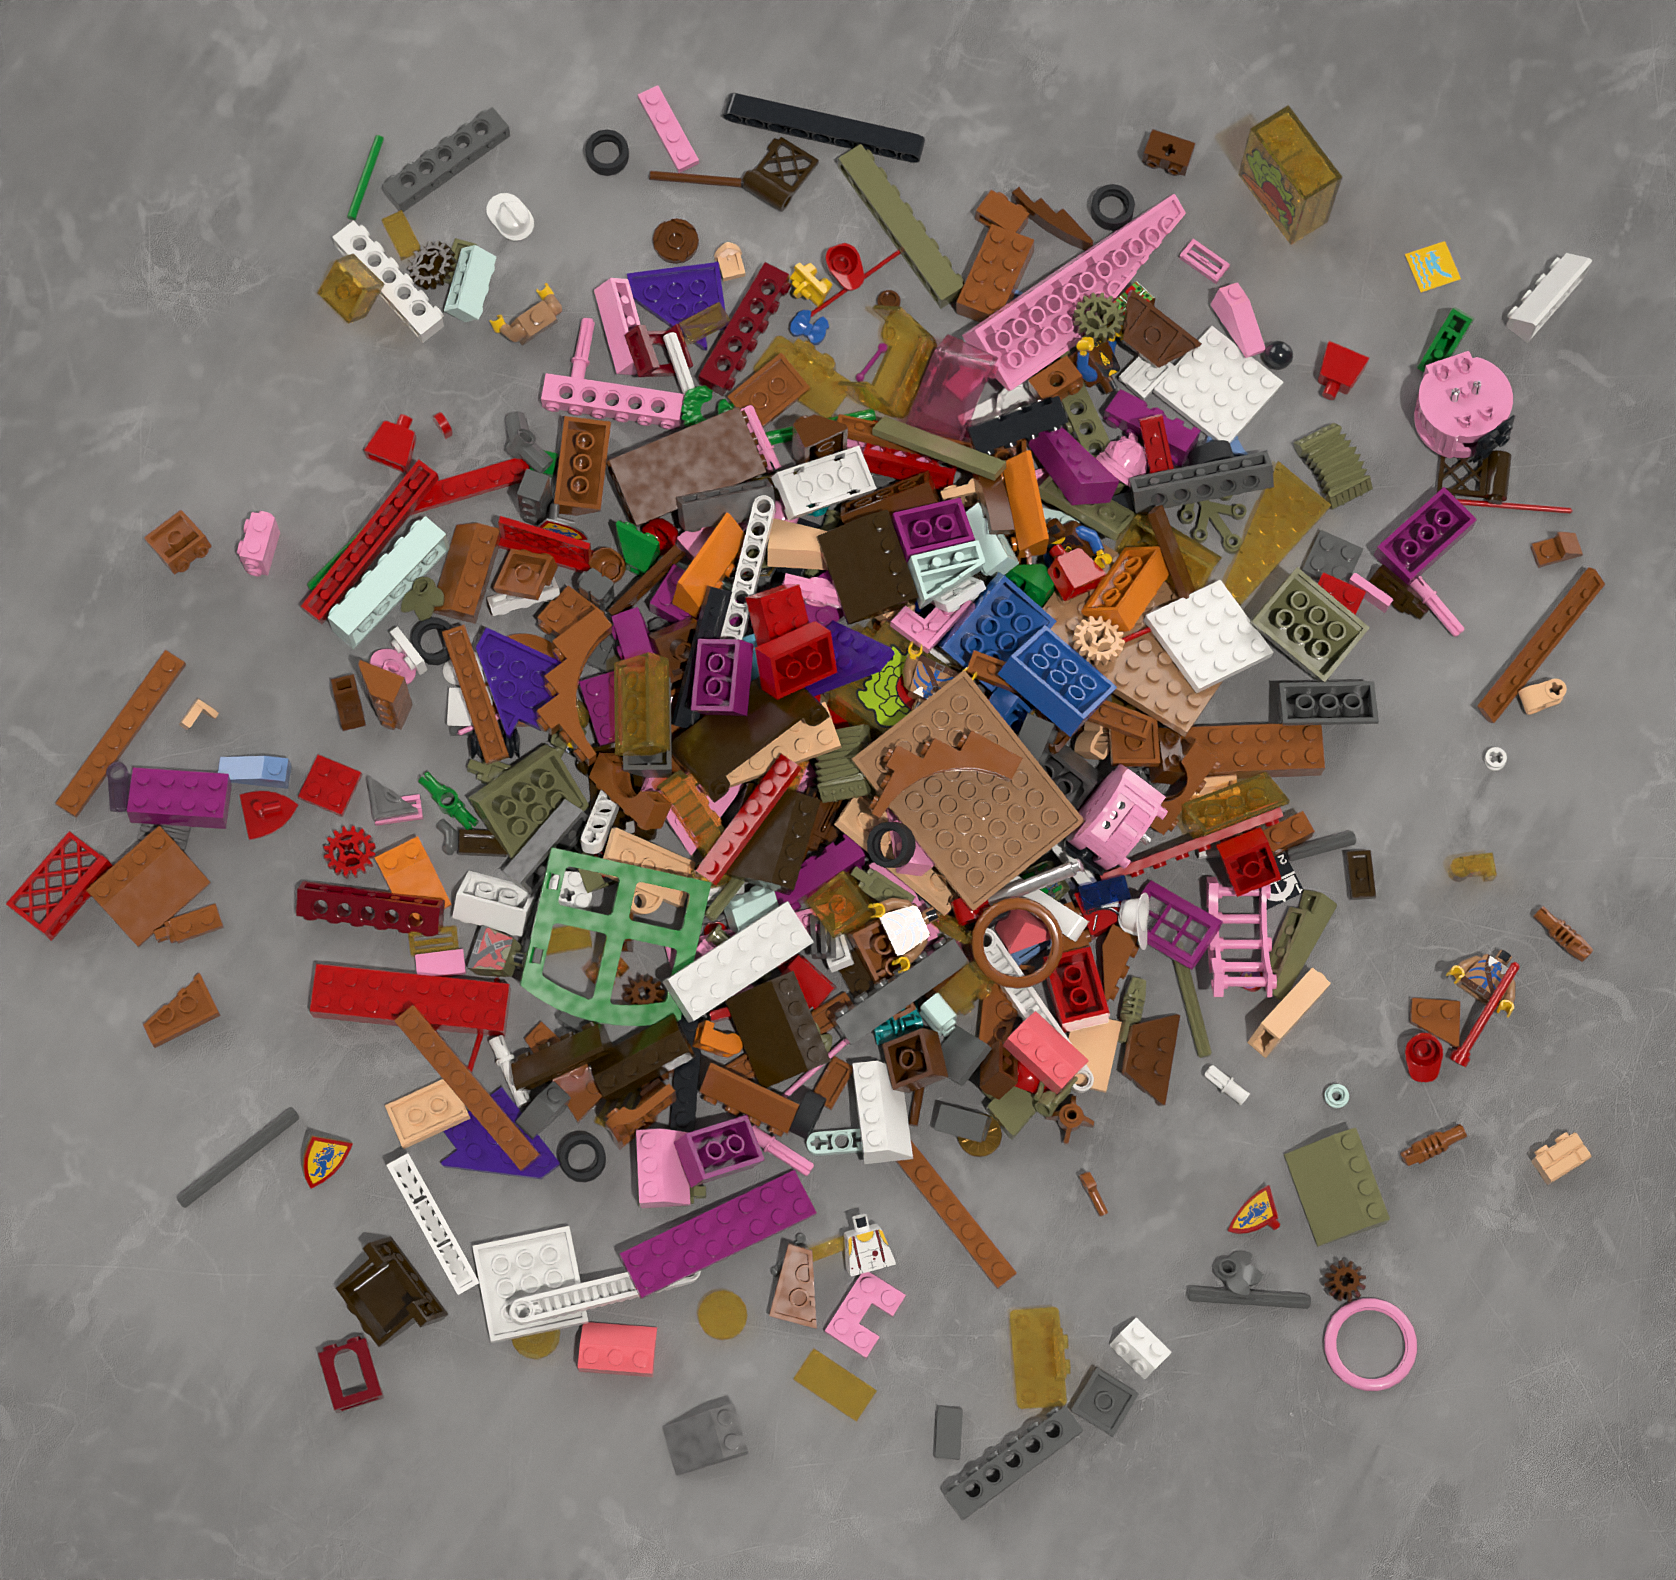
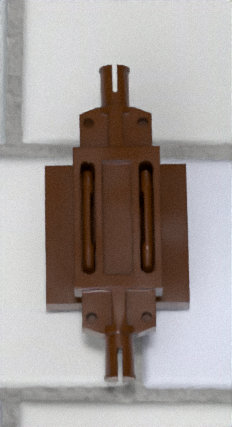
(824, 830)

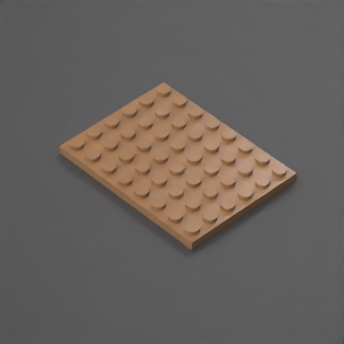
(1144, 669)
(969, 821)

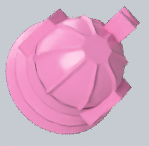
(1124, 458)

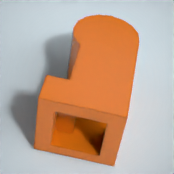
(715, 1041)

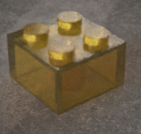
(351, 288)

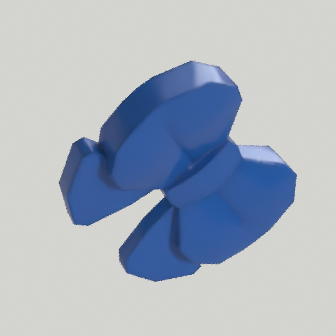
(801, 326)

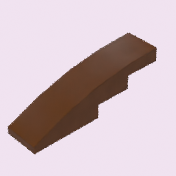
(1058, 224)
(994, 504)

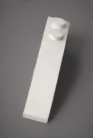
(432, 1223)

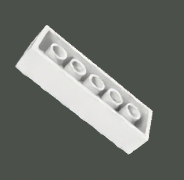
(738, 962)

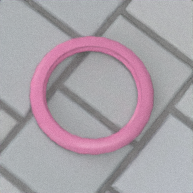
(1331, 1347)

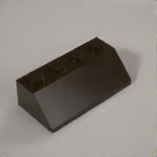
(561, 1057)
(642, 1059)

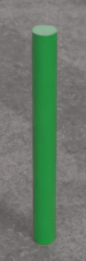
(365, 177)

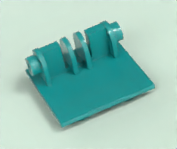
(894, 1029)

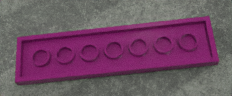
(717, 1234)

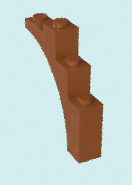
(574, 649)
(975, 755)

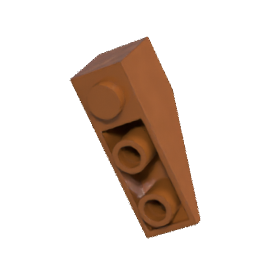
(1114, 956)

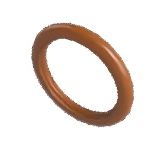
(1017, 904)

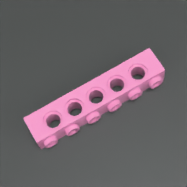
(603, 392)

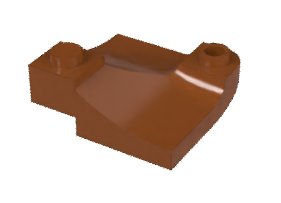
(624, 1122)

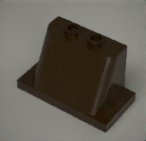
(389, 1293)

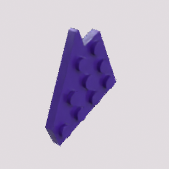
(678, 292)
(854, 656)
(514, 678)
(482, 1153)

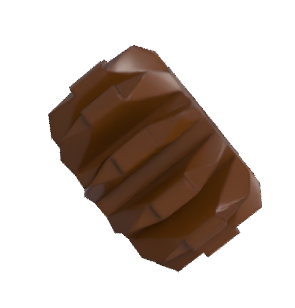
(643, 986)
(1338, 1273)

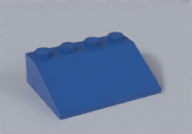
(995, 624)
(1057, 680)

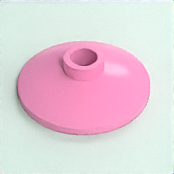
(393, 662)

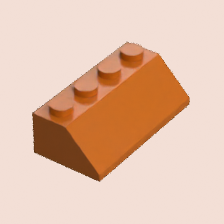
(1026, 506)
(710, 565)
(1128, 587)

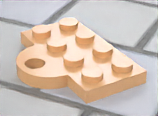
(636, 851)

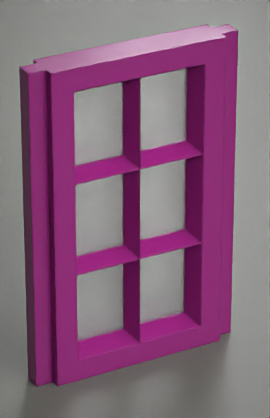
(1178, 926)

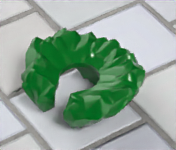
(694, 400)

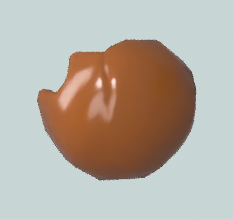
(608, 563)

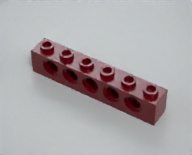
(767, 278)
(405, 905)

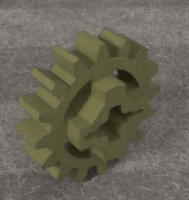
(1104, 310)

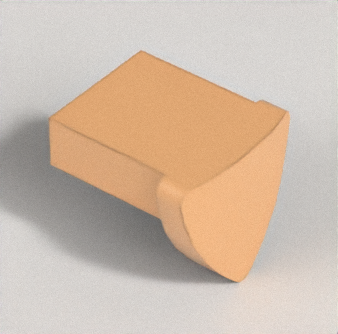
(730, 261)
(194, 711)

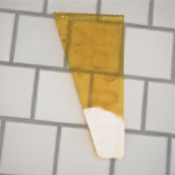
(1278, 526)

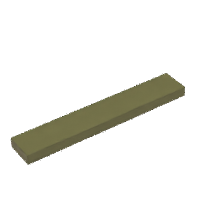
(939, 448)

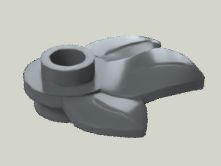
(1241, 1274)

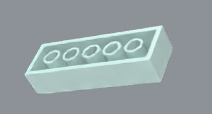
(388, 582)

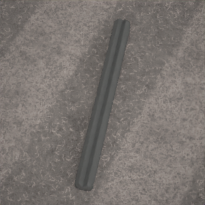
(238, 1158)

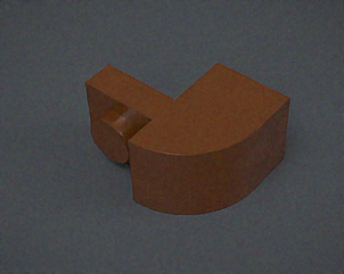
(348, 702)

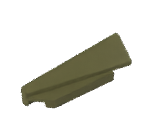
(1298, 937)

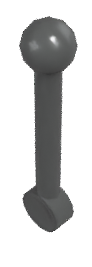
(800, 1239)

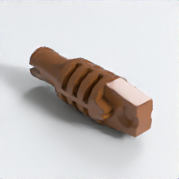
(1564, 934)
(1432, 1145)

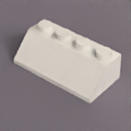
(1548, 295)
(880, 1114)

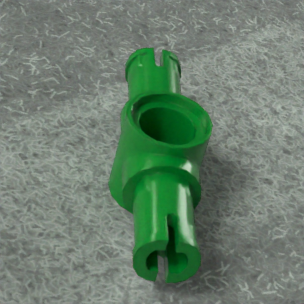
(456, 810)

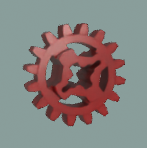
(345, 861)

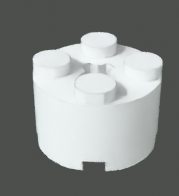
(573, 886)

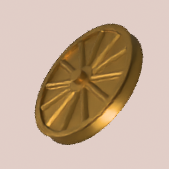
(986, 1147)

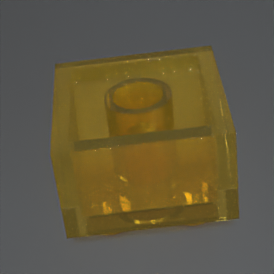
(841, 905)

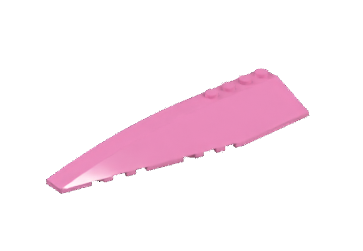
(1040, 321)

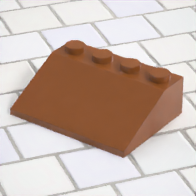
(148, 886)

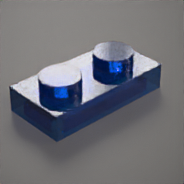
(1104, 893)

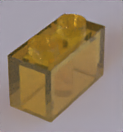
(966, 989)

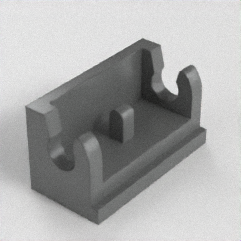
(962, 1123)

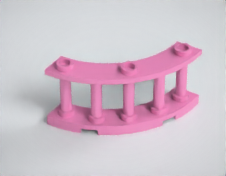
(1217, 966)

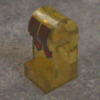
(1473, 866)

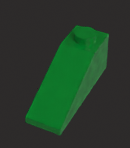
(1448, 337)

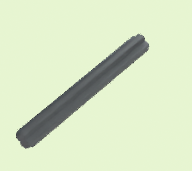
(1255, 1298)

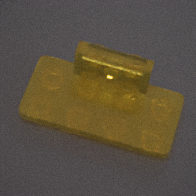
(816, 370)
(1039, 1358)

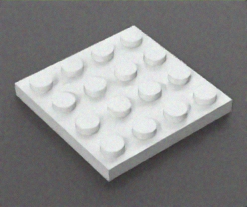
(1218, 387)
(1208, 636)
(524, 1268)

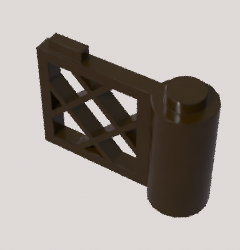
(768, 185)
(1493, 479)

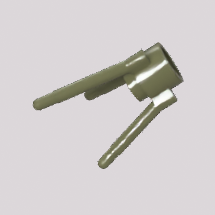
(1049, 1101)

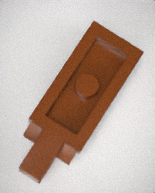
(190, 925)

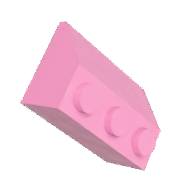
(660, 1171)

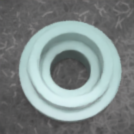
(1340, 1089)

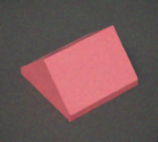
(1021, 931)

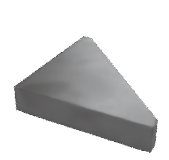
(387, 803)

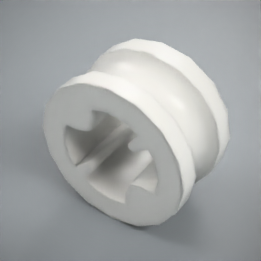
(1495, 766)

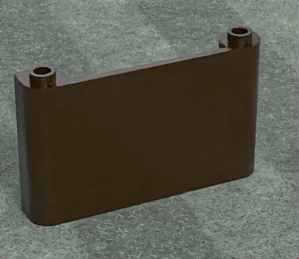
(725, 742)

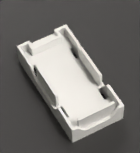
(823, 482)

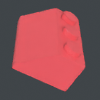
(1045, 1052)
(617, 1349)

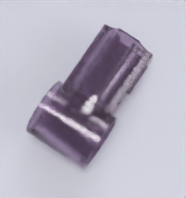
(118, 789)

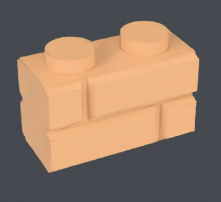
(1561, 1157)

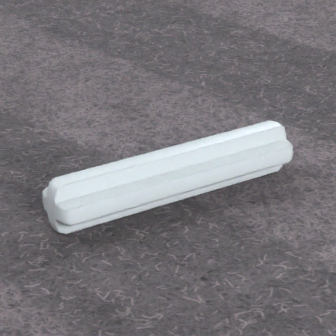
(678, 362)

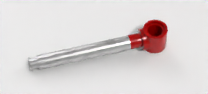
(965, 916)

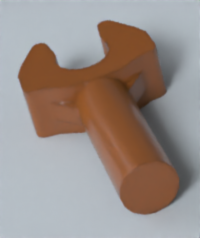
(1091, 1187)

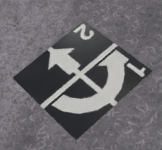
(1285, 888)

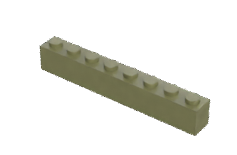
(901, 226)

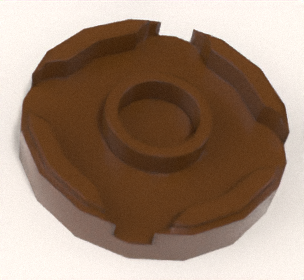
(675, 241)

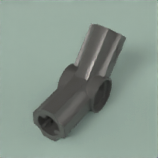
(523, 444)

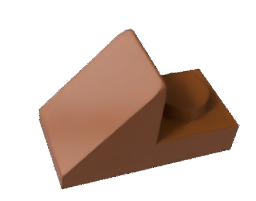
(1557, 549)

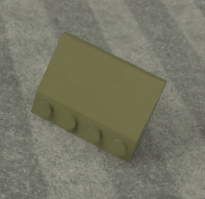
(1309, 625)
(526, 797)
(1337, 1187)

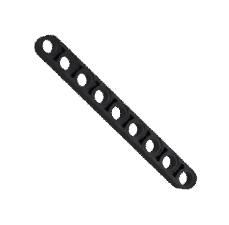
(823, 127)

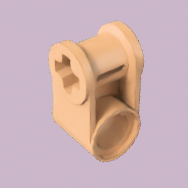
(1538, 696)

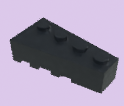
(1017, 424)

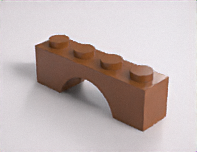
(1198, 762)
(646, 807)

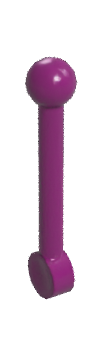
(882, 348)

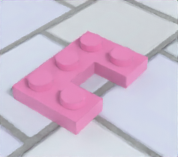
(927, 630)
(845, 1323)

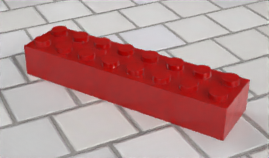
(386, 995)

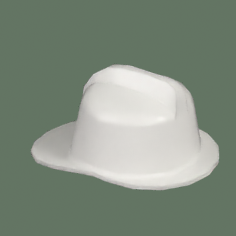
(510, 216)
(1134, 917)

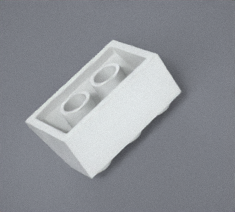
(493, 903)

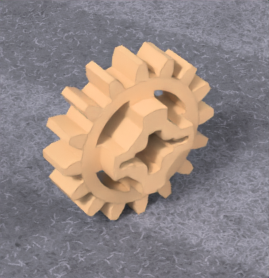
(1106, 649)

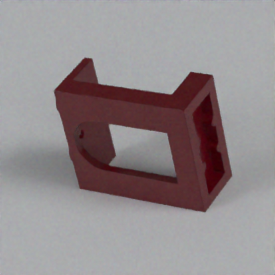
(643, 354)
(373, 1392)

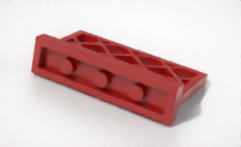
(901, 468)
(566, 551)
(71, 900)

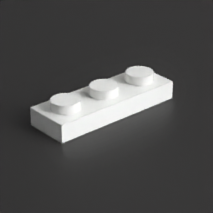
(502, 604)

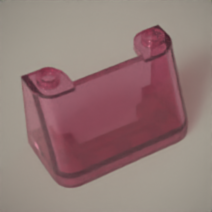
(952, 388)

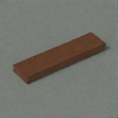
(1171, 552)
(648, 581)

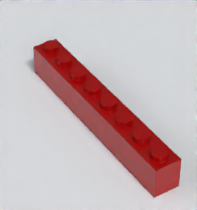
(370, 541)

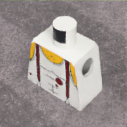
(866, 1247)

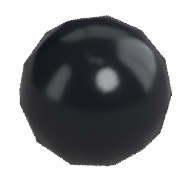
(1278, 355)

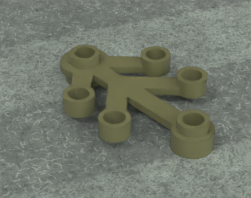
(1210, 511)

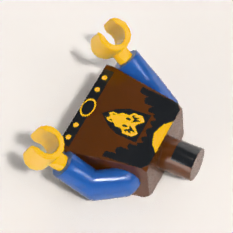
(1097, 361)
(1075, 536)

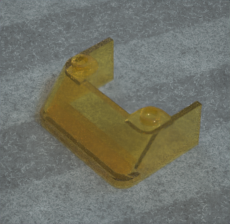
(901, 368)

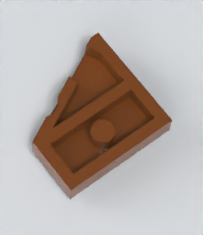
(1437, 1018)

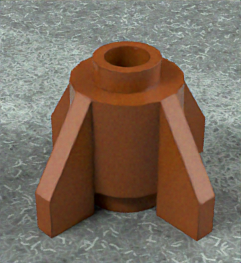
(1070, 1125)

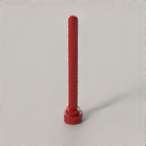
(1462, 1053)

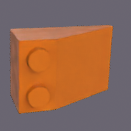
(411, 872)

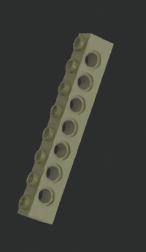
(1087, 420)

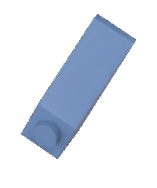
(257, 770)

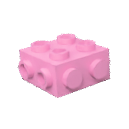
(259, 543)

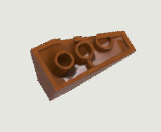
(876, 955)

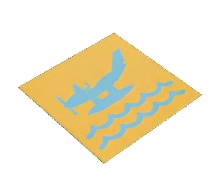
(1432, 266)

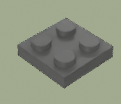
(1332, 557)
(1104, 1402)

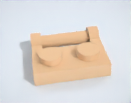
(954, 492)

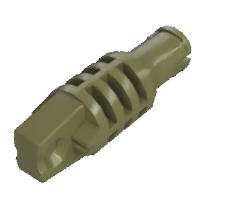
(1132, 1006)

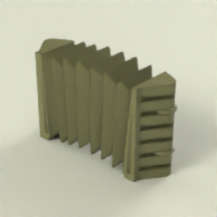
(1335, 463)
(837, 773)

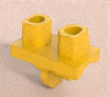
(807, 285)

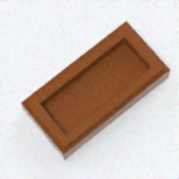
(834, 1081)

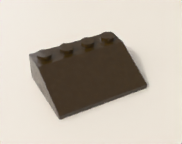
(868, 567)
(779, 844)
(777, 1030)

